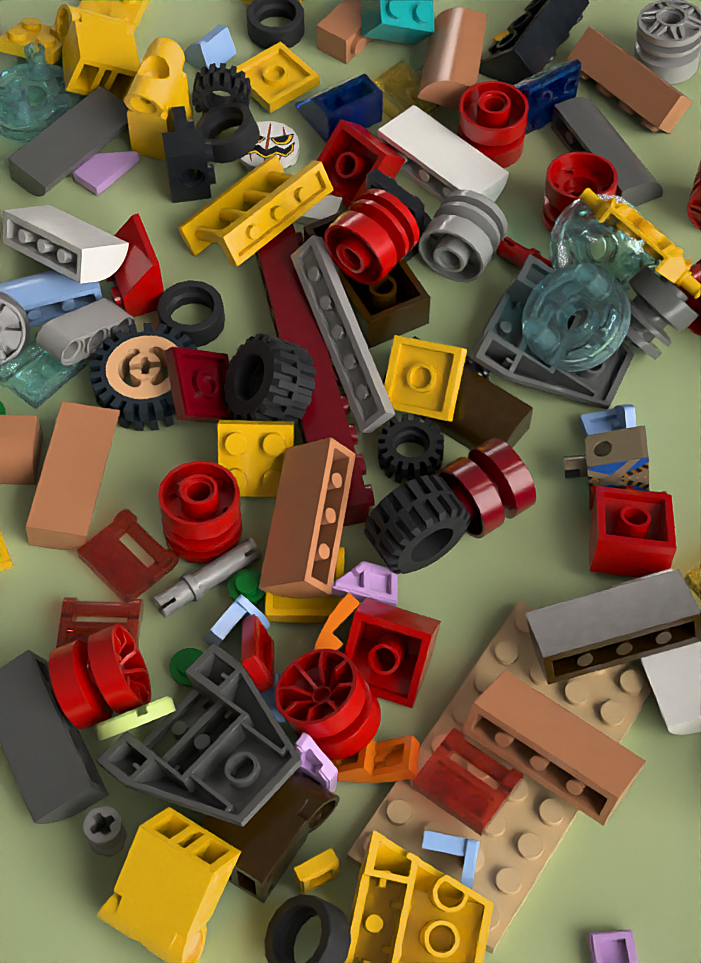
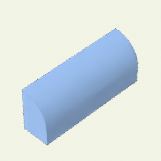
(50, 295)

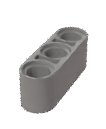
(83, 331)

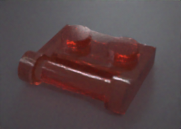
(118, 565)
(73, 630)
(459, 790)

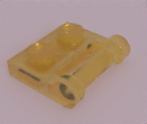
(403, 86)

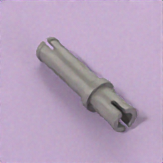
(194, 585)

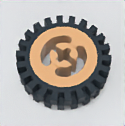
(142, 357)

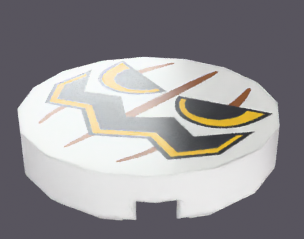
(273, 139)

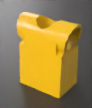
(96, 51)
(151, 95)
(170, 886)

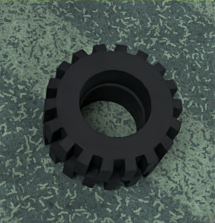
(269, 380)
(416, 524)

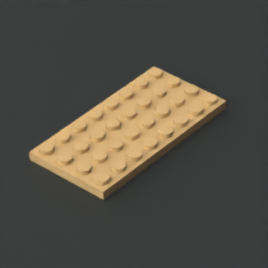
(533, 818)

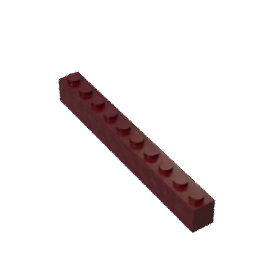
(296, 323)

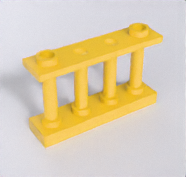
(256, 209)

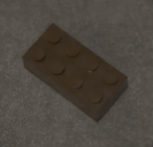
(385, 308)

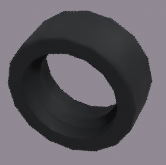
(268, 36)
(239, 142)
(193, 293)
(290, 918)

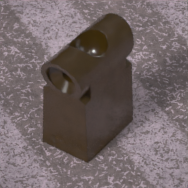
(274, 833)

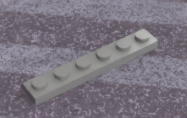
(342, 335)

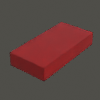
(258, 653)

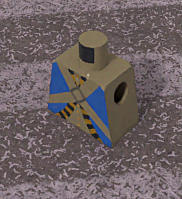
(613, 459)

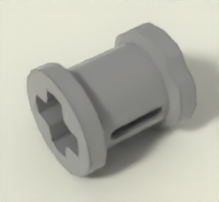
(96, 820)

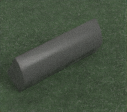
(586, 129)
(68, 142)
(43, 745)

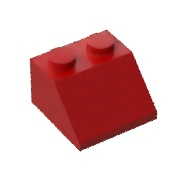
(352, 155)
(139, 277)
(631, 532)
(391, 649)

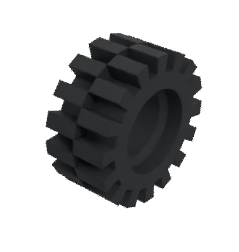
(219, 80)
(415, 432)

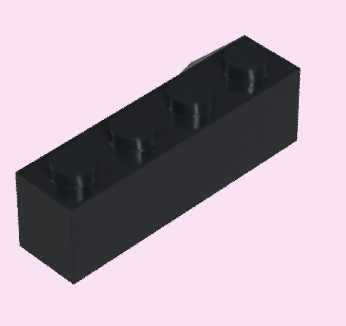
(532, 40)

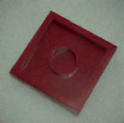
(198, 384)

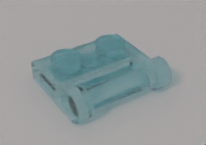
(38, 379)

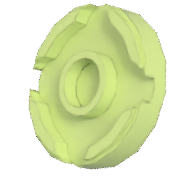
(134, 718)

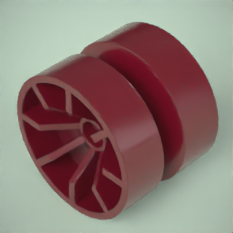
(490, 485)

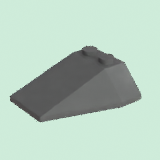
(507, 355)
(215, 751)

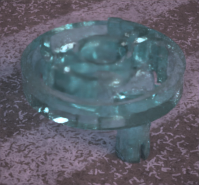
(32, 83)
(575, 232)
(557, 299)

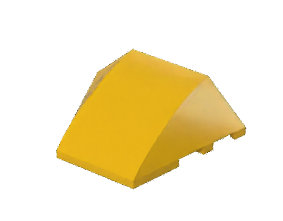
(413, 911)

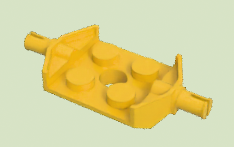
(656, 243)

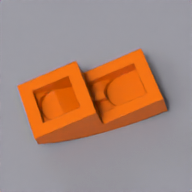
(344, 609)
(381, 762)

